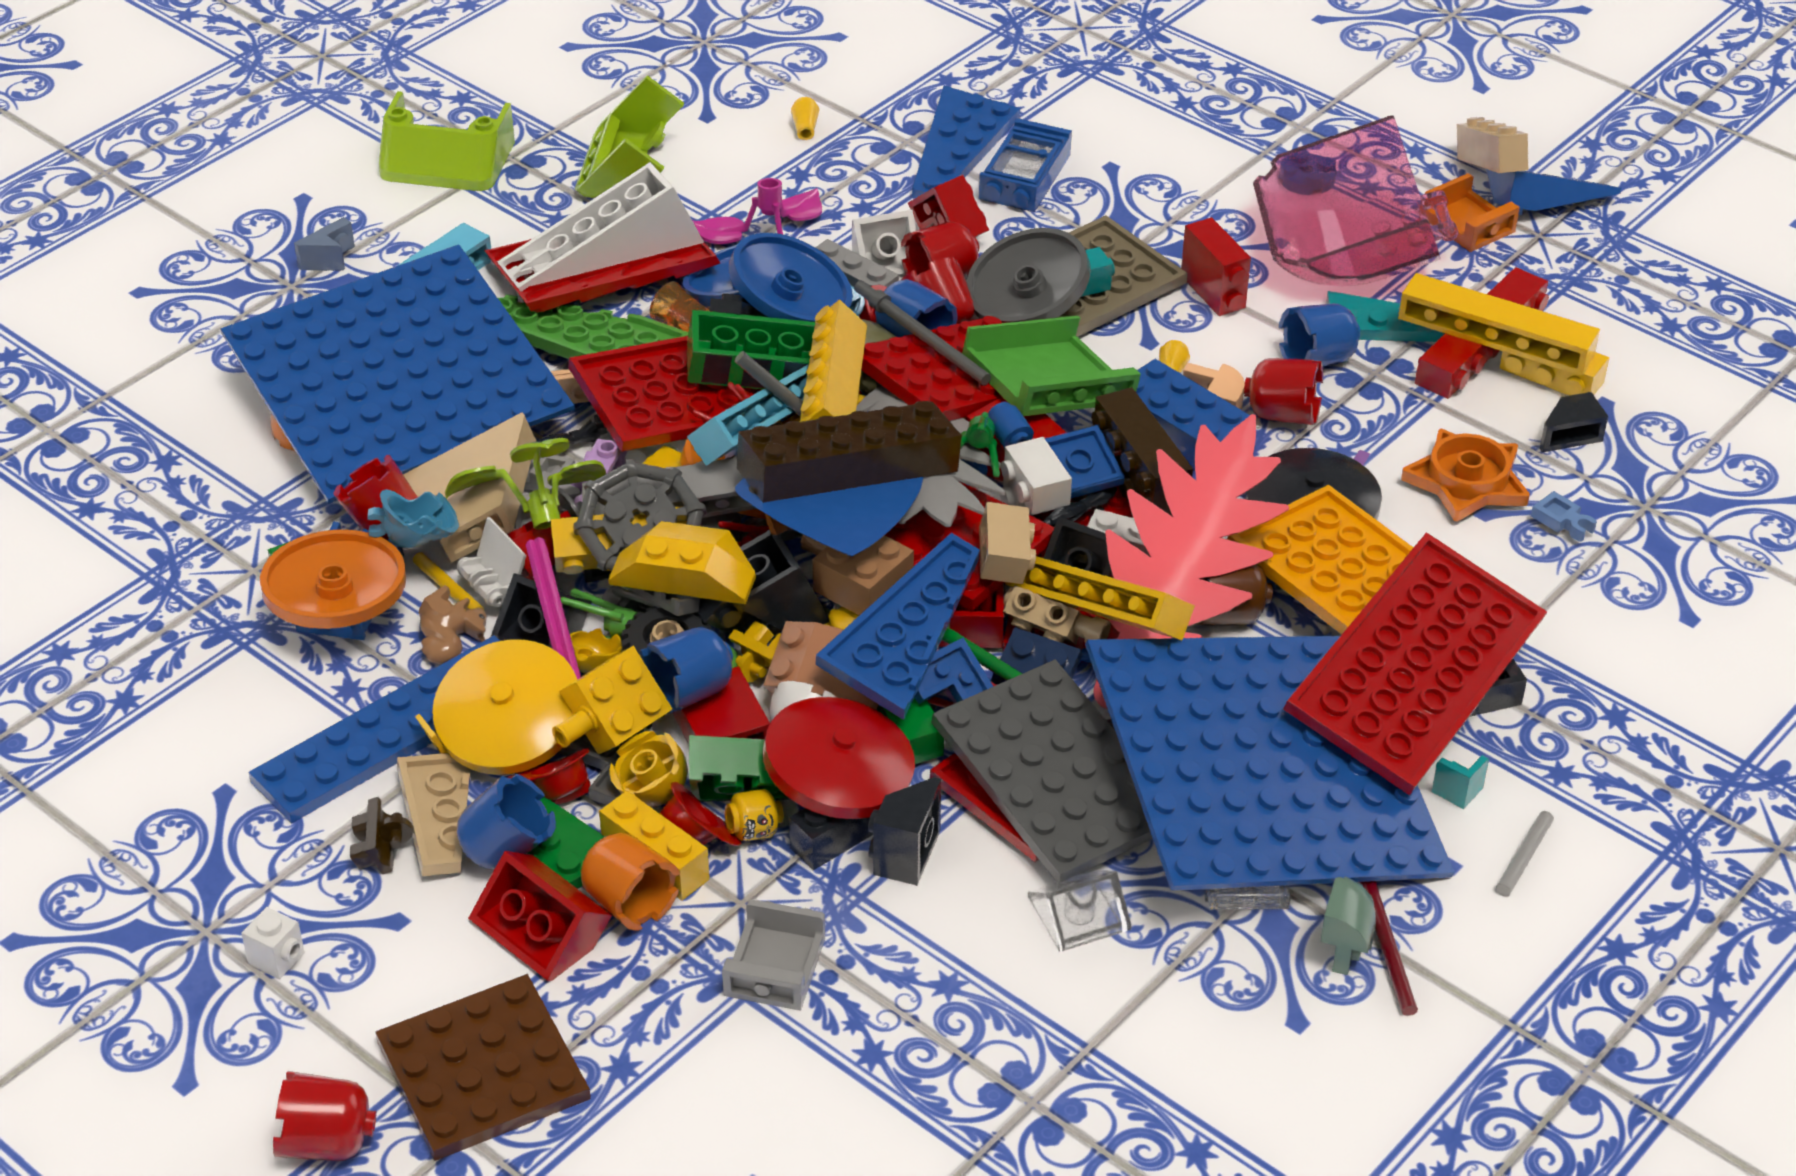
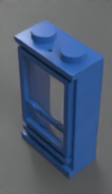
(1025, 165)

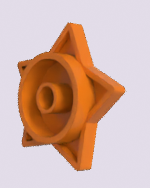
(1468, 473)

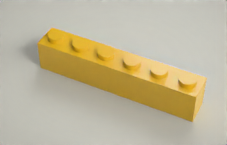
(1499, 324)
(834, 363)
(1109, 598)

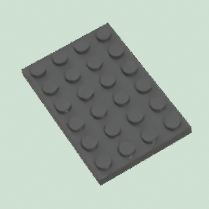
(1049, 768)

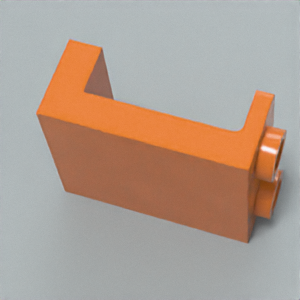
(1475, 218)

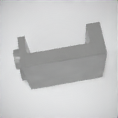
(775, 955)

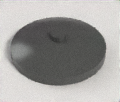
(1029, 276)

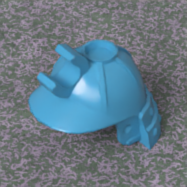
(413, 521)

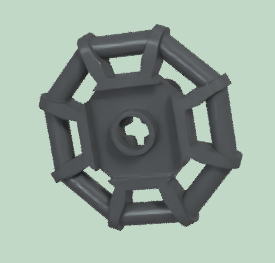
(631, 501)

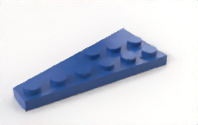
(961, 136)

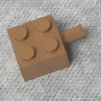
(858, 579)

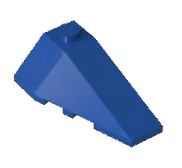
(1543, 191)

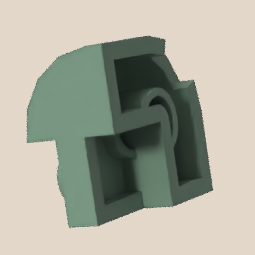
(1348, 922)

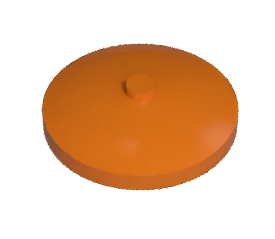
(333, 579)

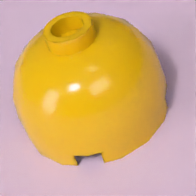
(648, 767)

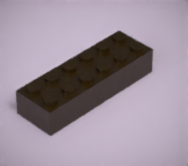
(848, 451)

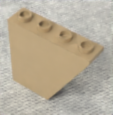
(485, 499)

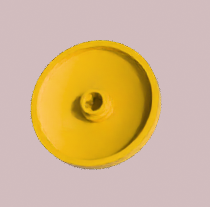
(502, 705)

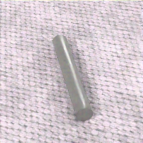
(1524, 853)

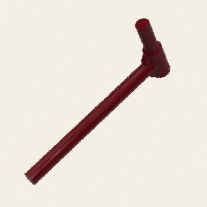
(1391, 953)

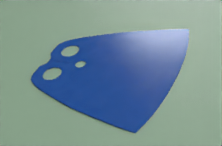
(842, 518)

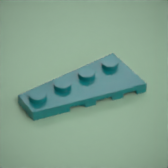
(1380, 319)

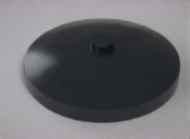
(1311, 469)

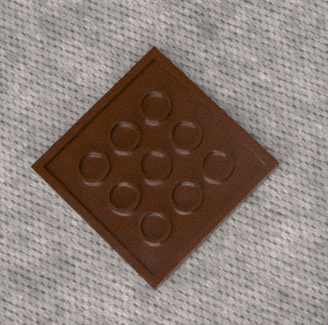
(482, 1066)

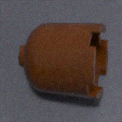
(1249, 580)

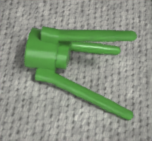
(614, 615)

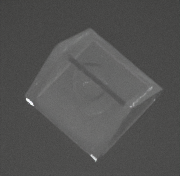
(1082, 909)

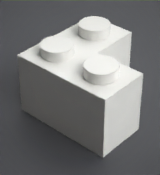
(1035, 477)

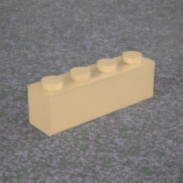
(1492, 145)

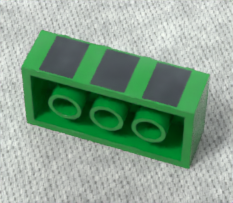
(718, 338)

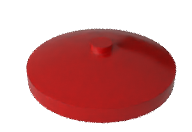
(837, 756)

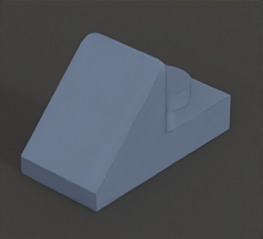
(325, 247)

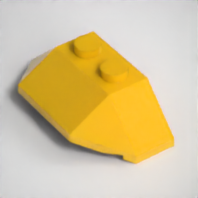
(686, 563)

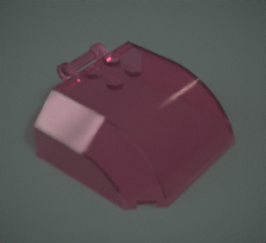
(1350, 209)

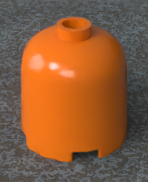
(629, 879)

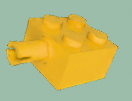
(611, 703)

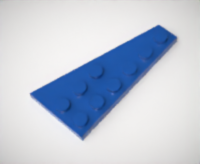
(897, 636)

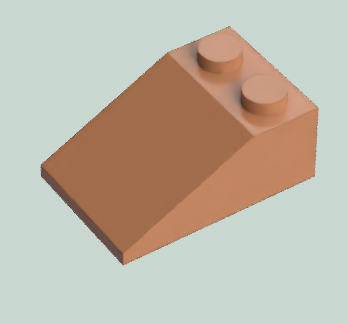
(796, 660)

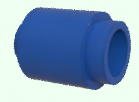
(1010, 424)

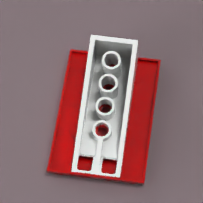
(611, 243)

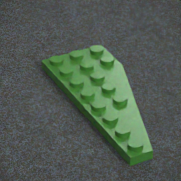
(574, 333)

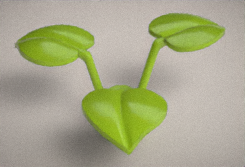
(541, 504)

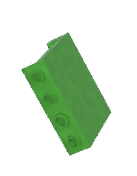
(1044, 365)

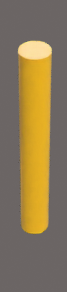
(442, 579)

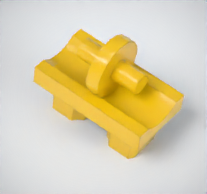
(755, 650)

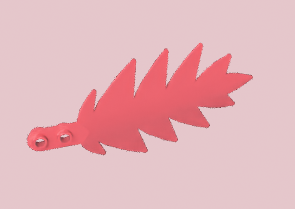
(1191, 541)

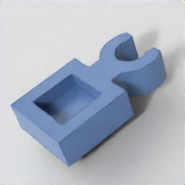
(1562, 514)

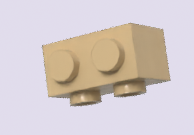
(1005, 543)

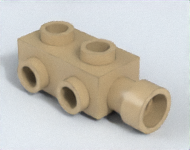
(1052, 617)

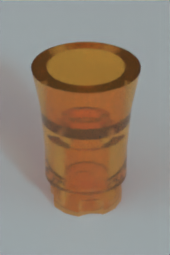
(674, 306)

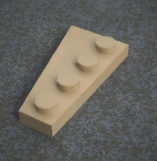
(434, 799)

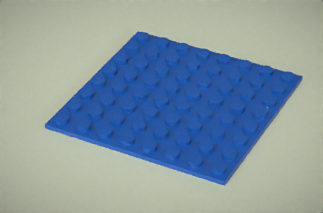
(394, 367)
(1240, 783)

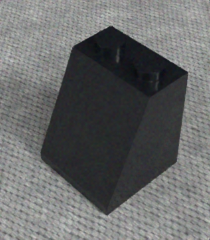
(780, 585)

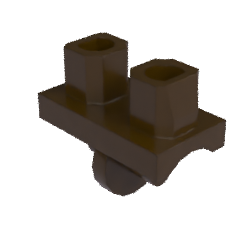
(381, 836)

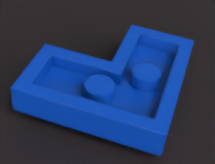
(955, 670)

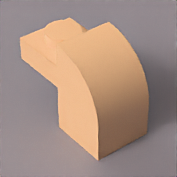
(1224, 383)

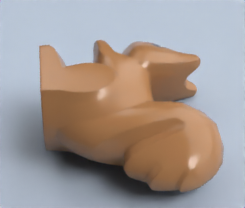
(443, 623)

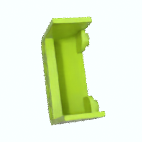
(625, 137)
(443, 154)

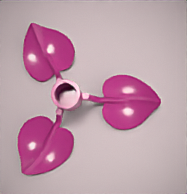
(797, 208)

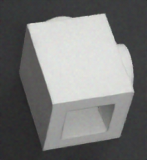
(273, 943)

